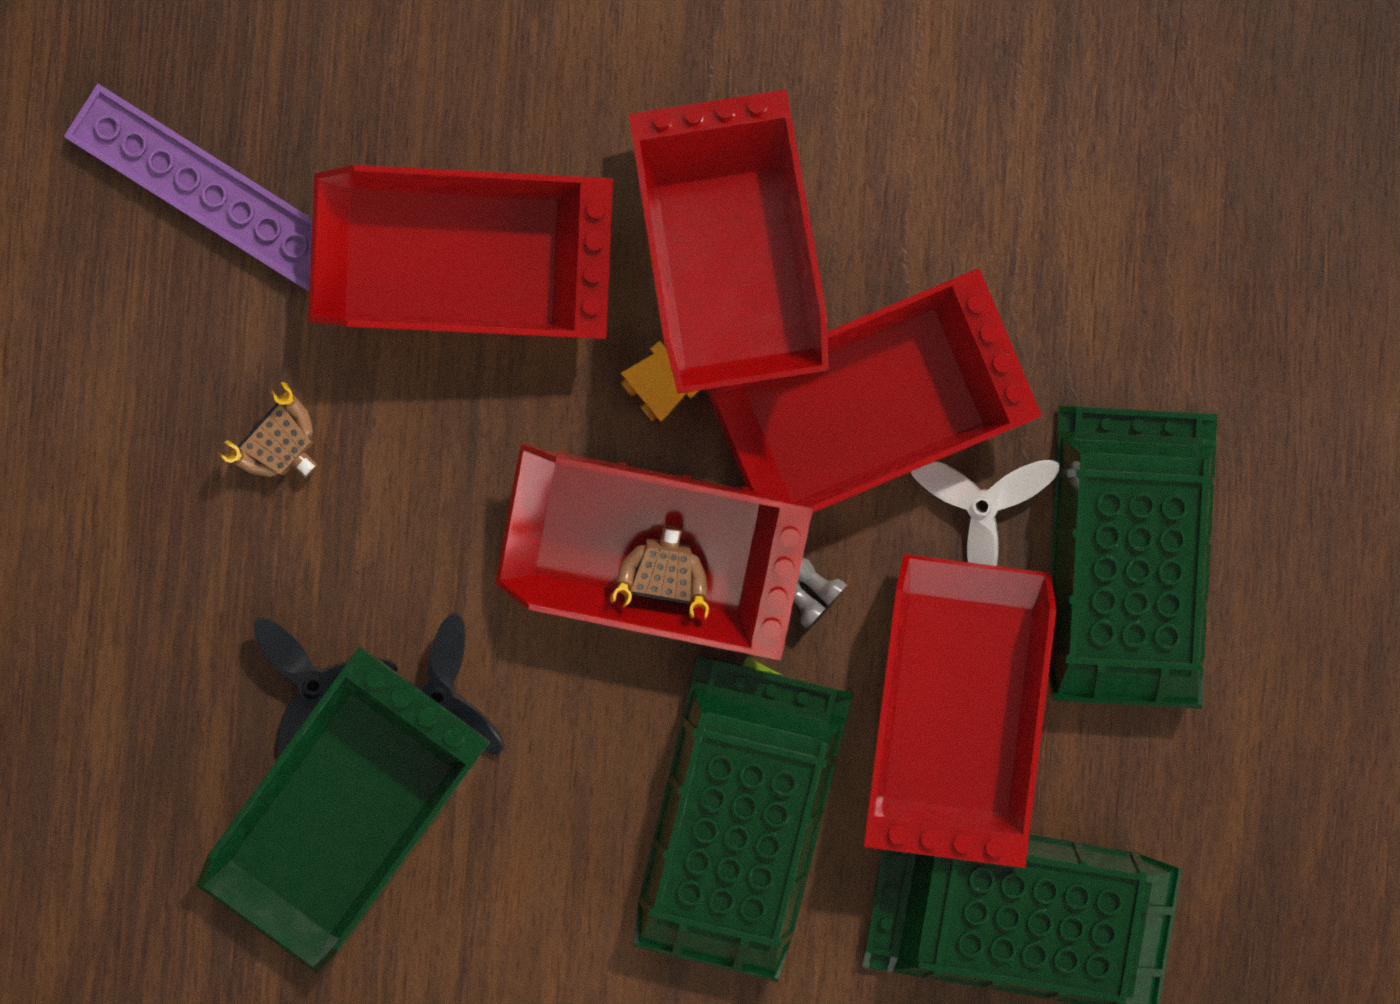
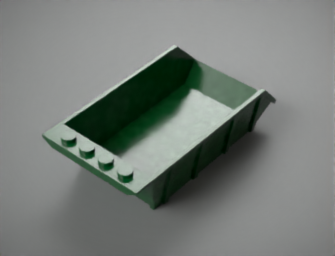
(1131, 555)
(340, 810)
(740, 818)
(1064, 928)

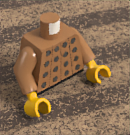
(277, 440)
(664, 572)

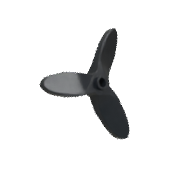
(296, 665)
(444, 666)

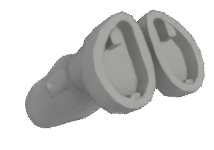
(825, 590)

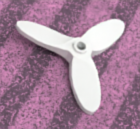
(960, 491)

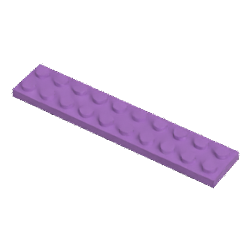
(195, 183)

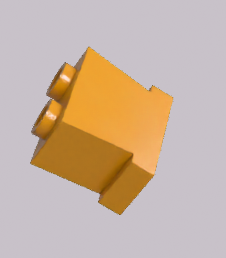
(654, 384)

